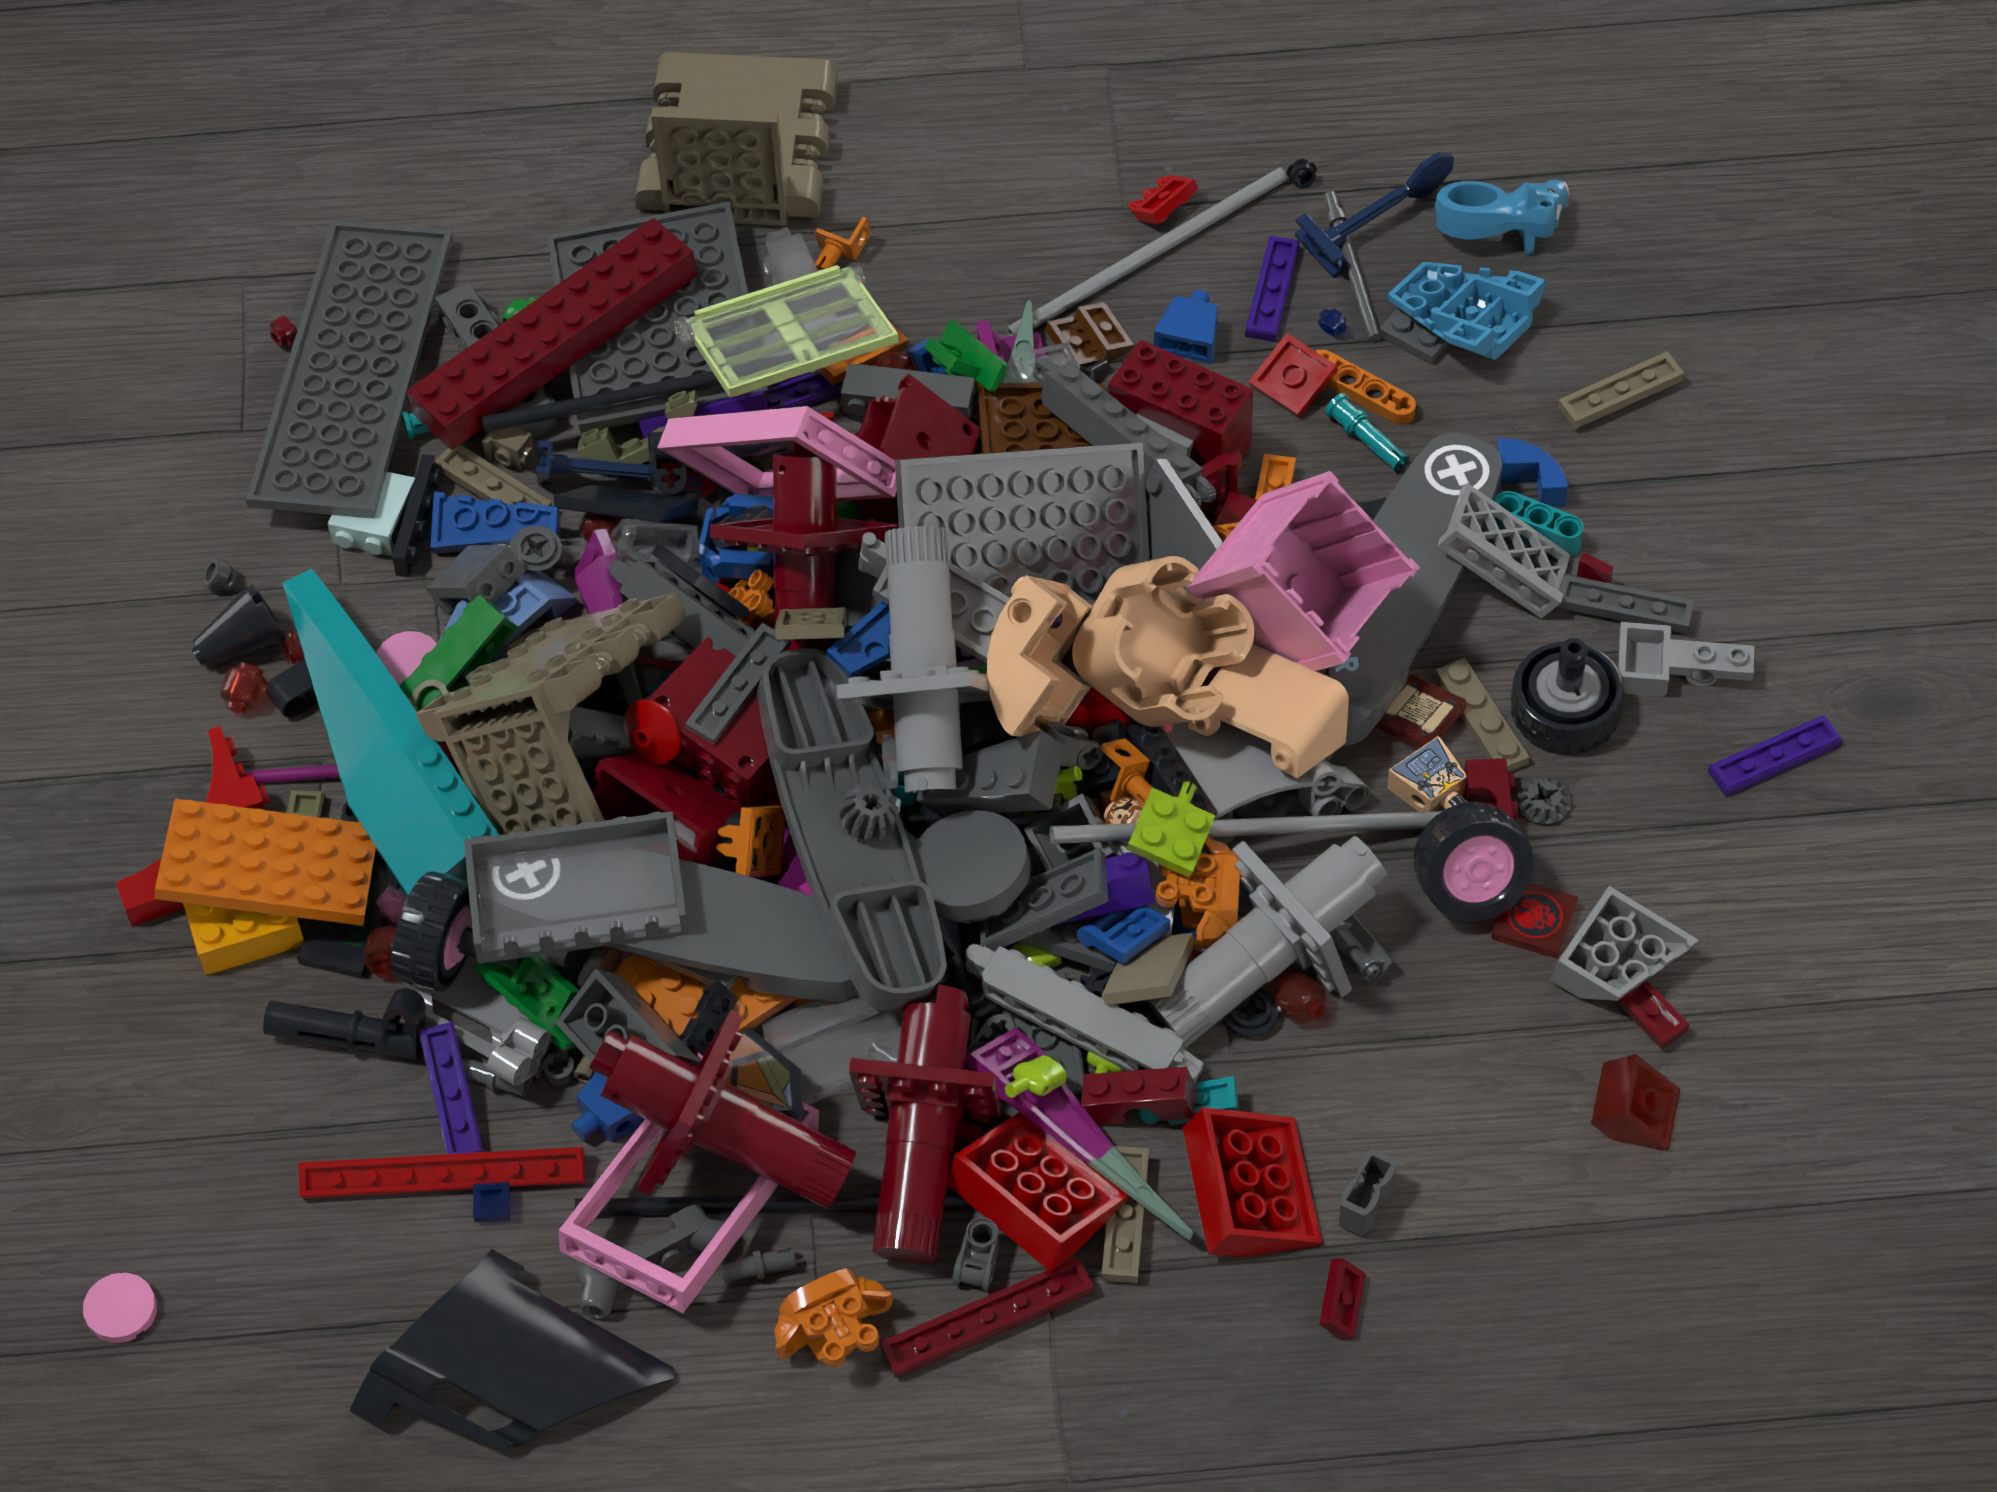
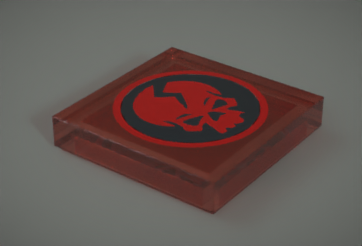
(1537, 921)

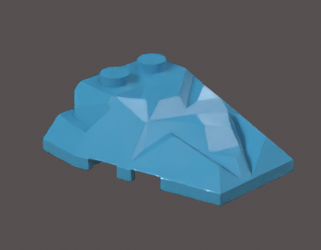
(1468, 308)

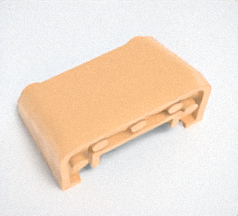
(1284, 704)

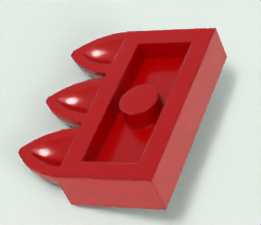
(1162, 200)

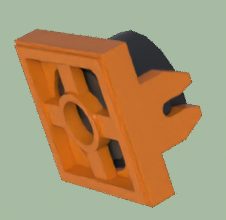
(754, 840)

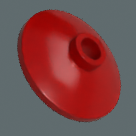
(652, 731)

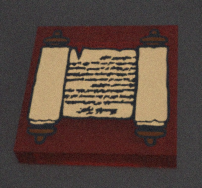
(1421, 712)

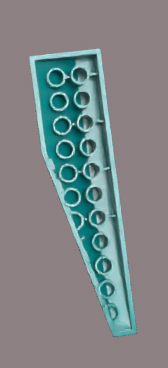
(387, 764)

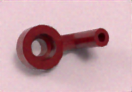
(283, 332)

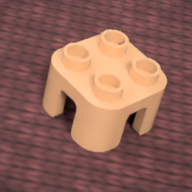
(1156, 642)

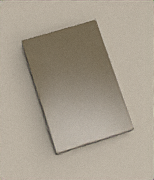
(811, 623)
(1151, 972)

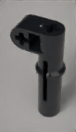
(656, 456)
(354, 1030)

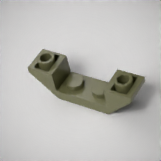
(602, 446)

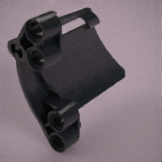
(508, 1352)

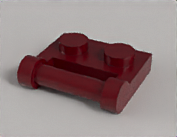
(1230, 463)

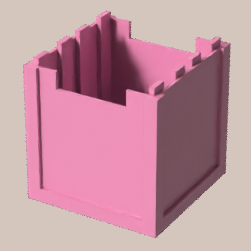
(1306, 571)

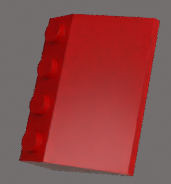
(1250, 1183)
(1034, 1190)

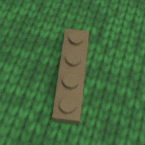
(1620, 390)
(484, 478)
(1482, 715)
(1125, 1228)

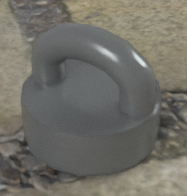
(217, 574)

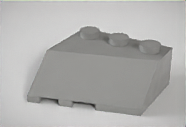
(1618, 949)

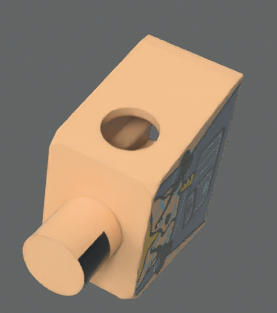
(1429, 778)

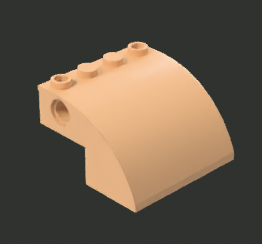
(1026, 655)

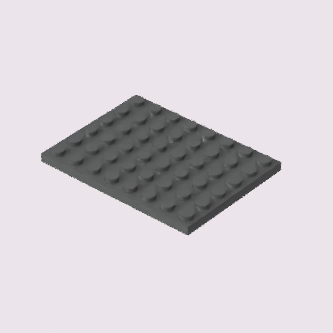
(649, 346)
(1033, 512)

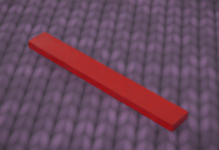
(441, 1172)

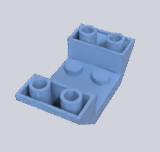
(525, 602)

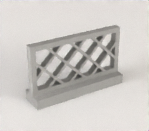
(1496, 563)

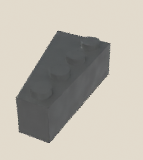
(1002, 778)

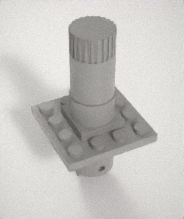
(924, 674)
(1284, 927)

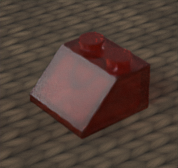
(1635, 1103)

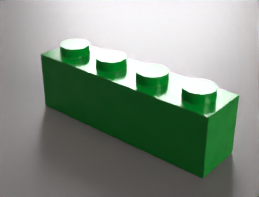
(463, 648)

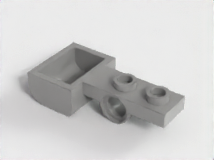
(1650, 655)

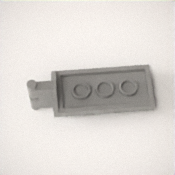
(973, 602)

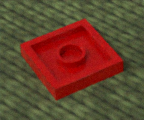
(1293, 375)

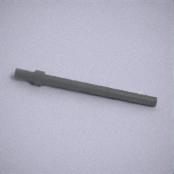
(1335, 217)

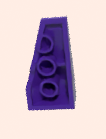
(1127, 885)

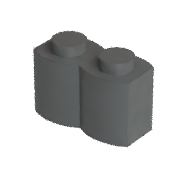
(1367, 1192)

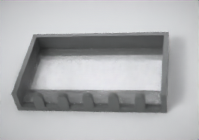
(575, 887)

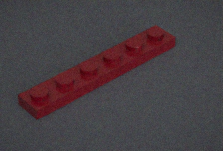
(986, 1317)

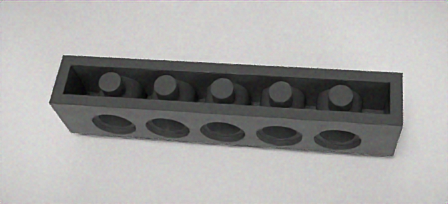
(468, 321)

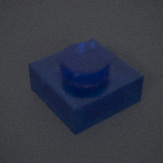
(491, 1202)

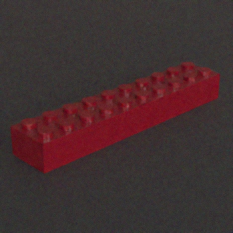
(552, 333)

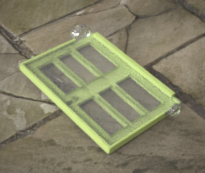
(787, 329)

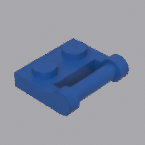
(1127, 937)

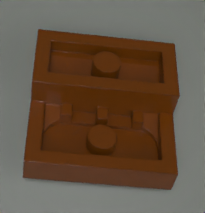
(1091, 334)

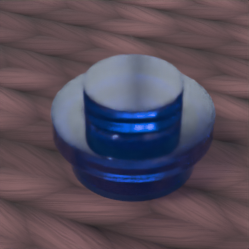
(1332, 322)

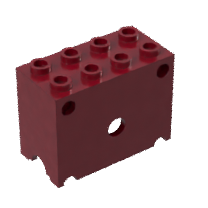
(1187, 401)
(912, 428)
(740, 756)
(637, 787)

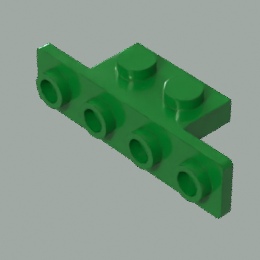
(967, 356)
(534, 990)

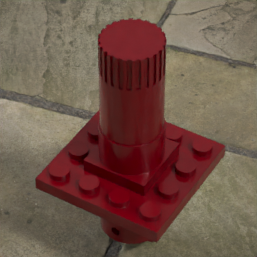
(802, 534)
(925, 1102)
(706, 1111)

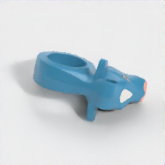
(1485, 210)

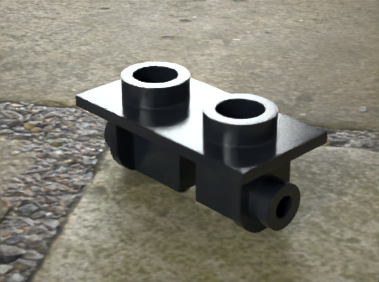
(711, 1013)

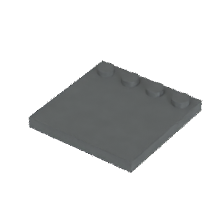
(1175, 519)

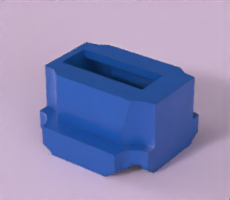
(732, 565)

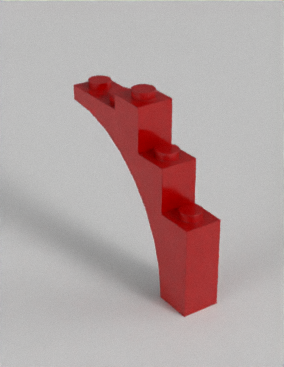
(228, 787)

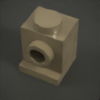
(509, 447)

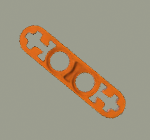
(1367, 382)

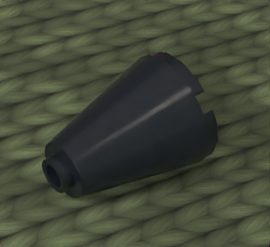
(238, 630)

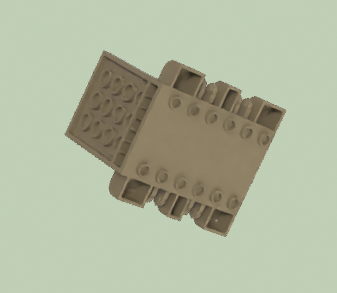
(738, 135)
(516, 713)

